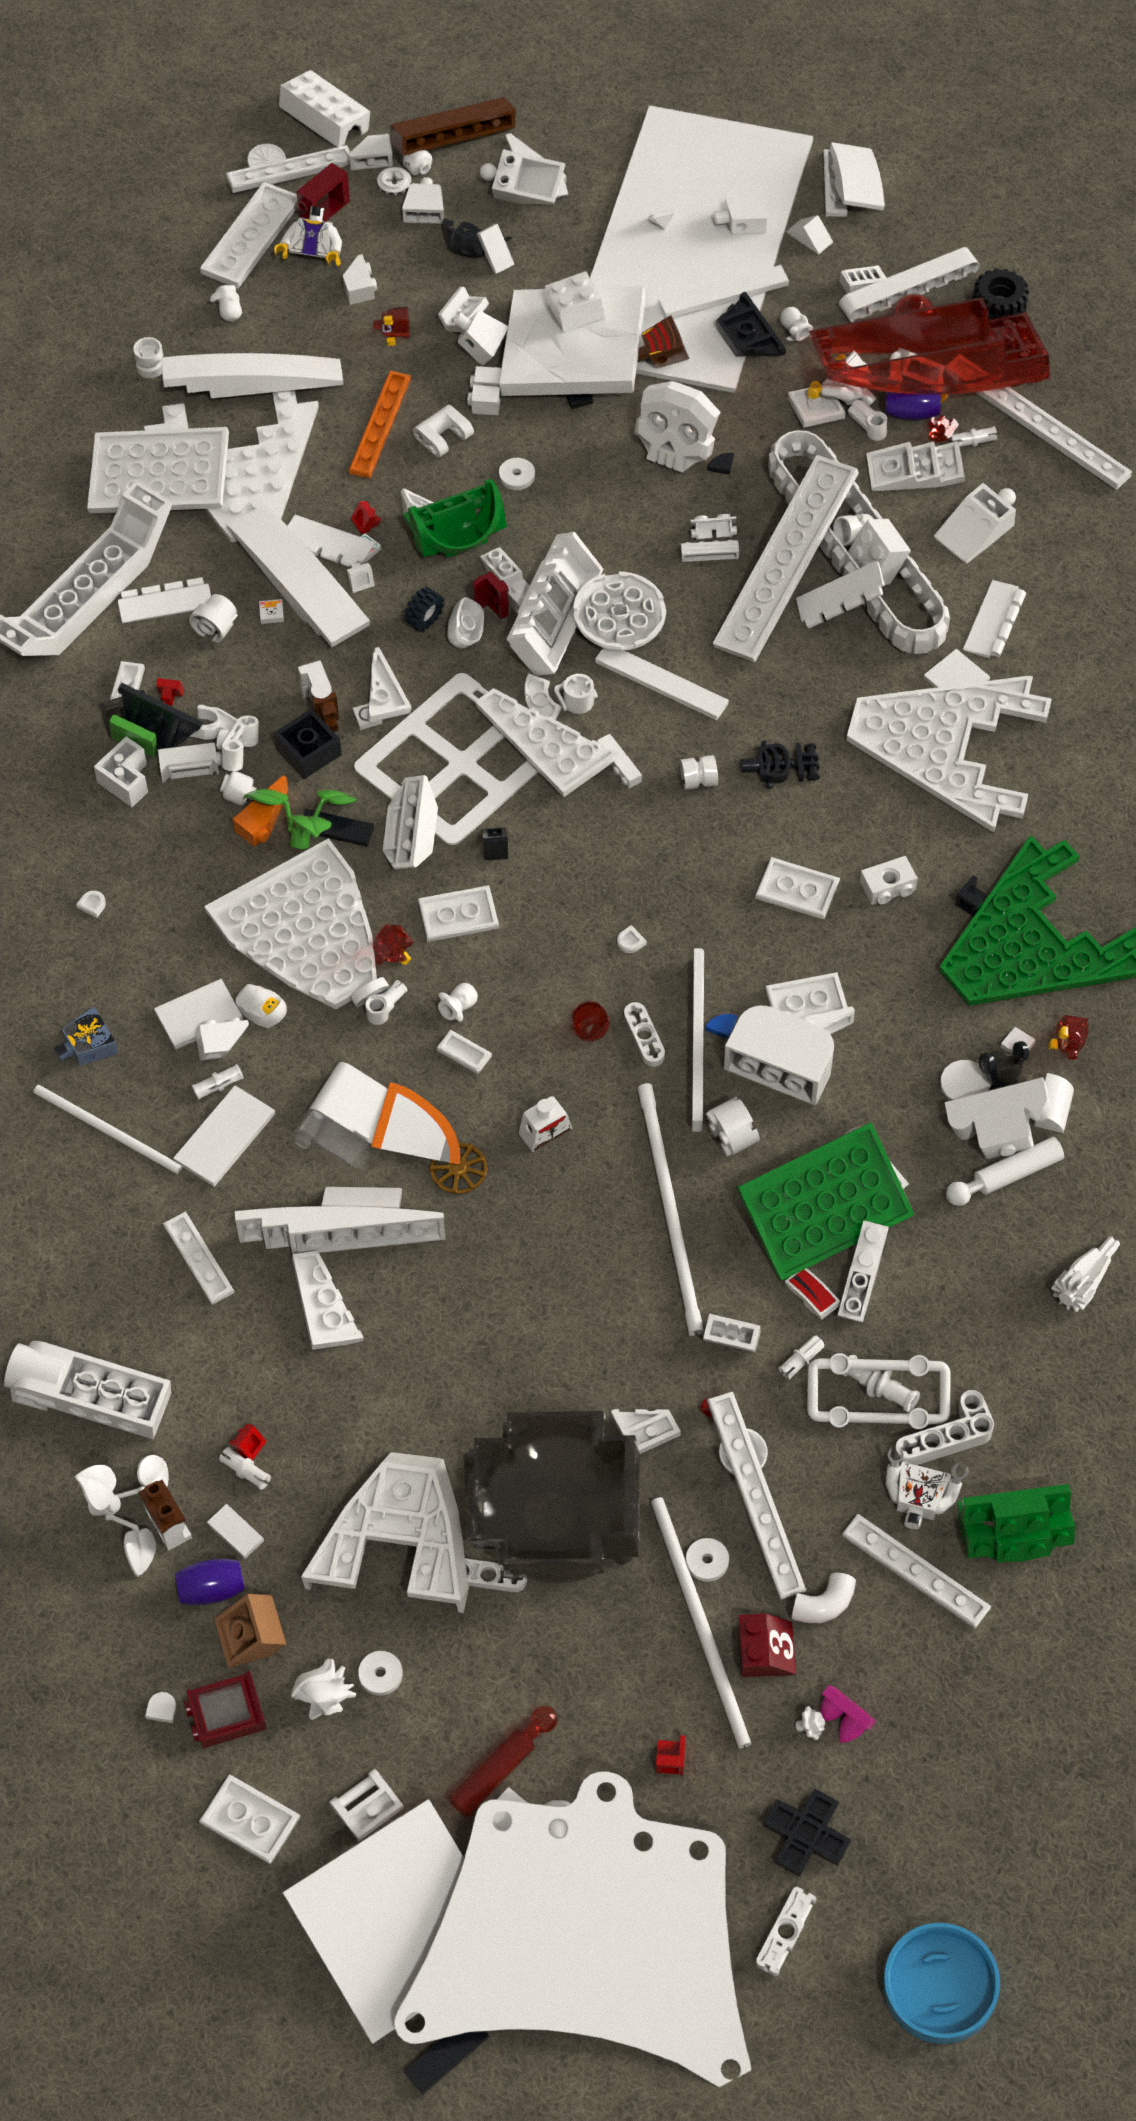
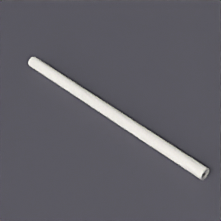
(701, 1623)

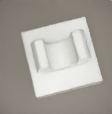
(360, 577)

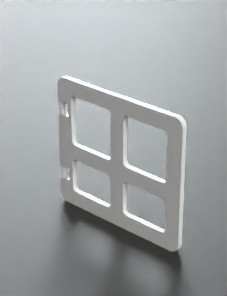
(459, 761)

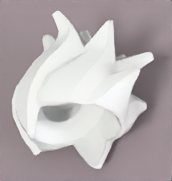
(322, 1689)

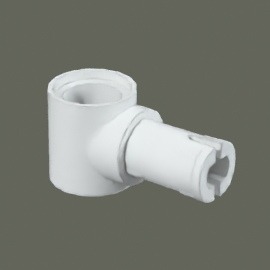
(384, 1002)

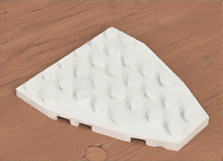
(303, 925)

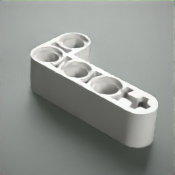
(941, 1434)

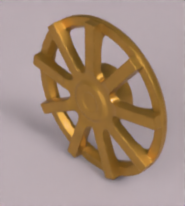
(461, 1170)

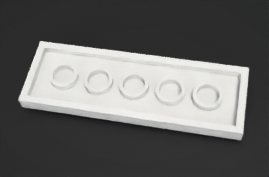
(250, 235)

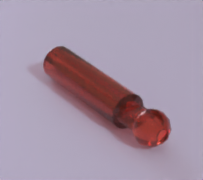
(502, 1762)

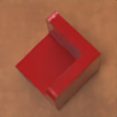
(671, 1756)

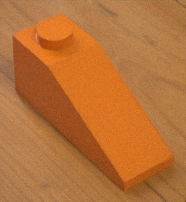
(258, 818)

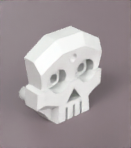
(671, 438)

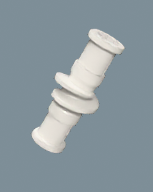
(881, 1384)

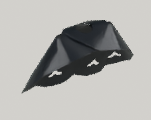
(463, 241)

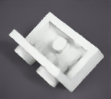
(461, 303)

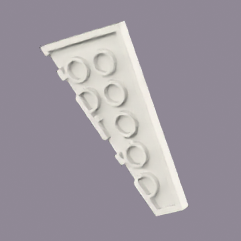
(548, 745)

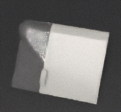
(344, 1116)

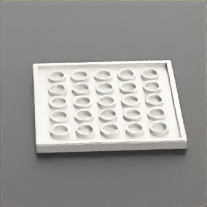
(380, 1912)

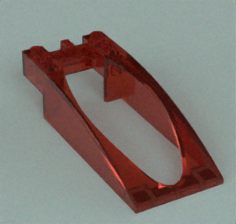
(957, 347)

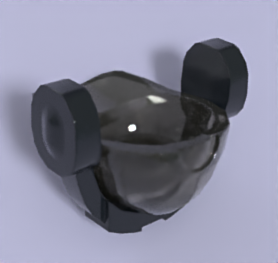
(1003, 1068)

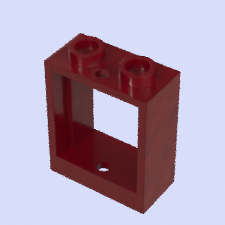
(331, 181)

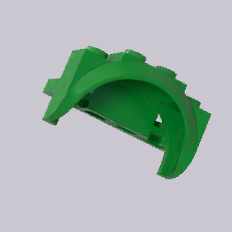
(453, 521)
(1018, 1522)

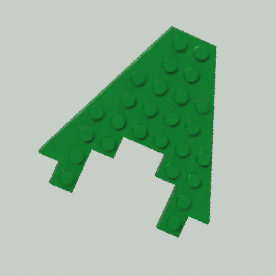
(1017, 951)

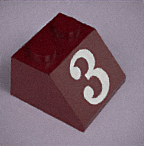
(766, 1646)

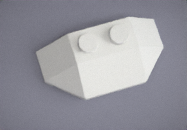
(410, 824)

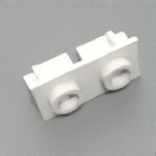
(705, 526)

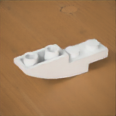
(508, 571)
(863, 1271)

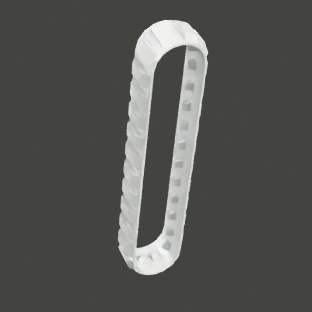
(905, 638)

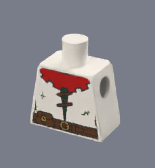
(546, 1121)

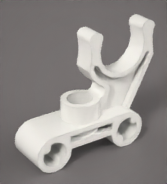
(230, 732)

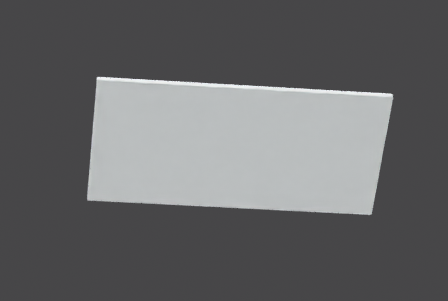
(692, 167)

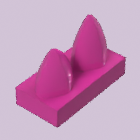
(854, 1721)

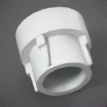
(214, 615)

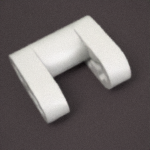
(429, 430)

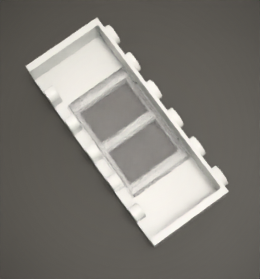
(546, 613)

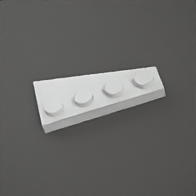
(324, 1311)

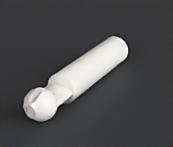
(1007, 1171)

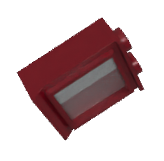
(225, 1710)

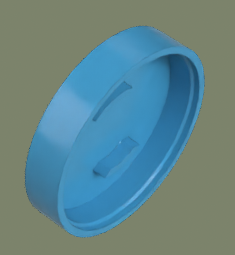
(941, 1983)

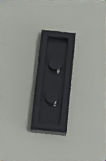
(345, 829)
(443, 2058)

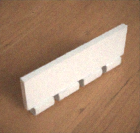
(331, 541)
(843, 591)
(158, 604)
(995, 619)

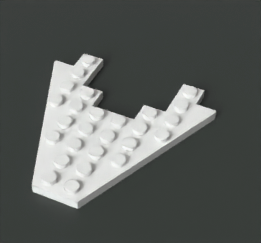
(260, 471)
(928, 733)

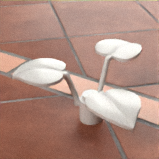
(97, 1487)

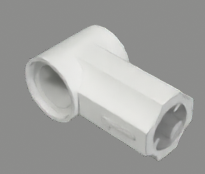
(873, 422)

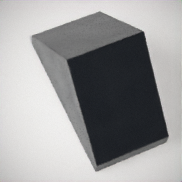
(495, 843)

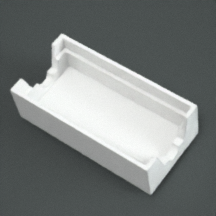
(323, 107)

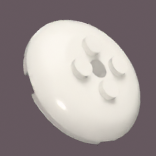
(620, 612)

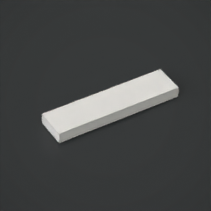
(833, 203)
(198, 1258)

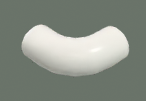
(829, 1604)

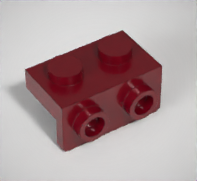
(491, 592)

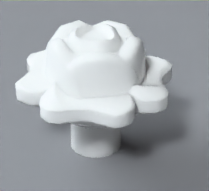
(811, 1723)

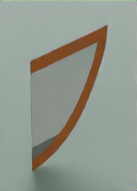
(415, 1127)

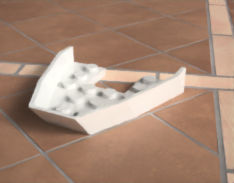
(403, 1504)

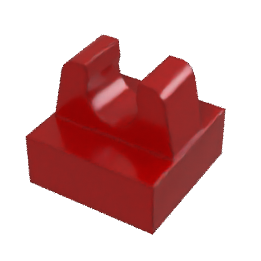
(365, 517)
(169, 689)
(248, 1442)

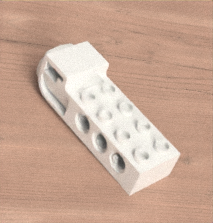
(87, 1387)

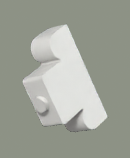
(1001, 1116)

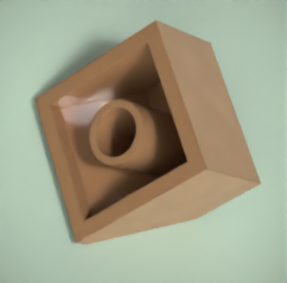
(250, 1630)

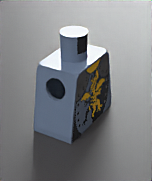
(86, 1039)

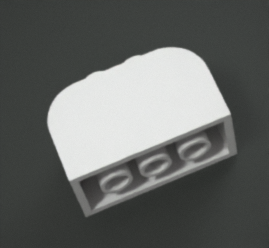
(781, 1052)

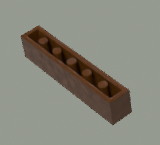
(453, 126)

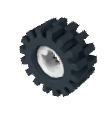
(424, 609)

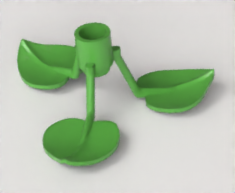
(304, 825)

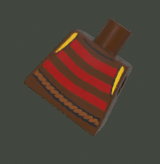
(663, 344)

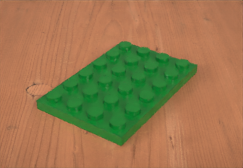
(821, 1200)

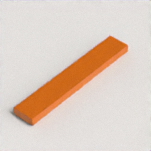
(379, 424)

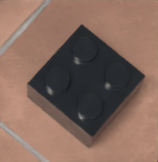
(307, 743)

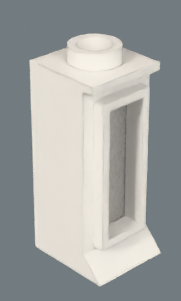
(189, 761)

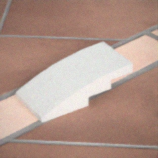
(857, 176)
(915, 466)

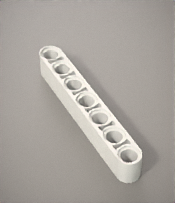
(914, 280)

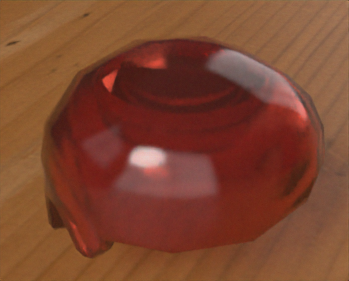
(590, 1014)

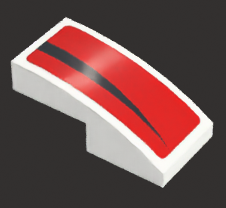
(813, 1292)

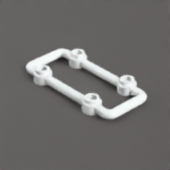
(839, 1416)

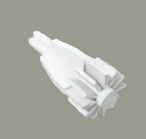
(1080, 1282)

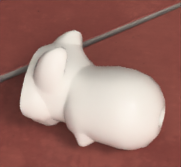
(228, 302)
(795, 323)
(460, 999)

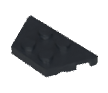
(748, 330)
(168, 723)

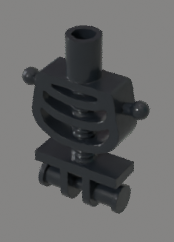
(763, 764)

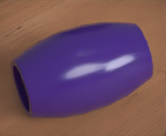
(913, 405)
(209, 1581)

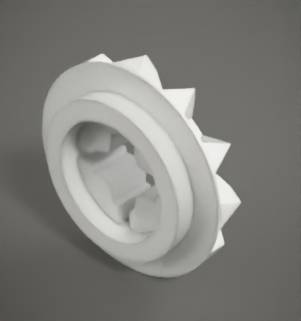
(385, 180)

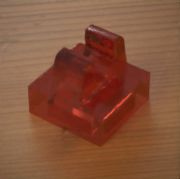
(942, 428)

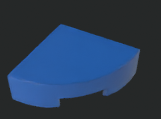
(722, 1025)

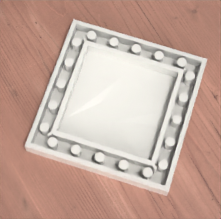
(580, 361)

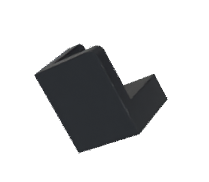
(970, 897)

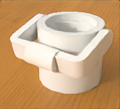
(578, 693)

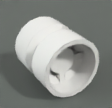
(148, 357)
(849, 526)
(699, 772)

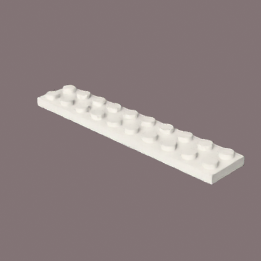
(785, 558)

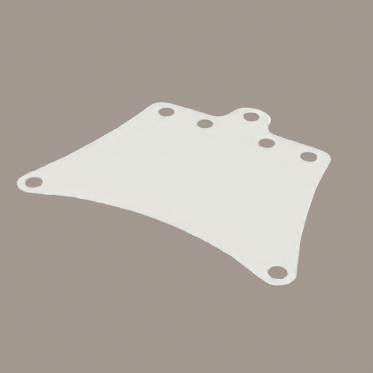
(586, 1935)

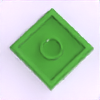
(121, 728)

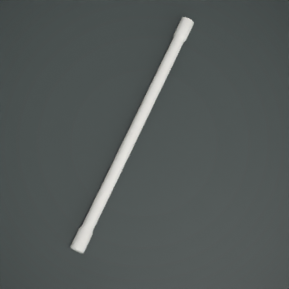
(692, 1313)

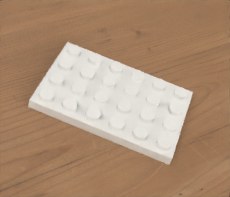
(175, 463)

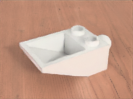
(528, 178)
(978, 522)

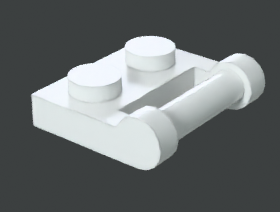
(371, 1811)

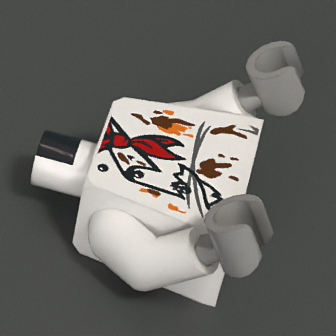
(921, 1490)

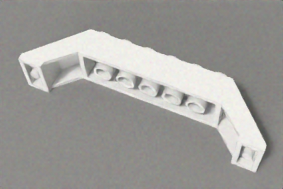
(92, 579)

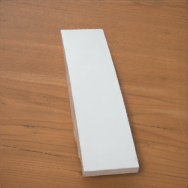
(250, 373)
(299, 575)
(338, 1227)

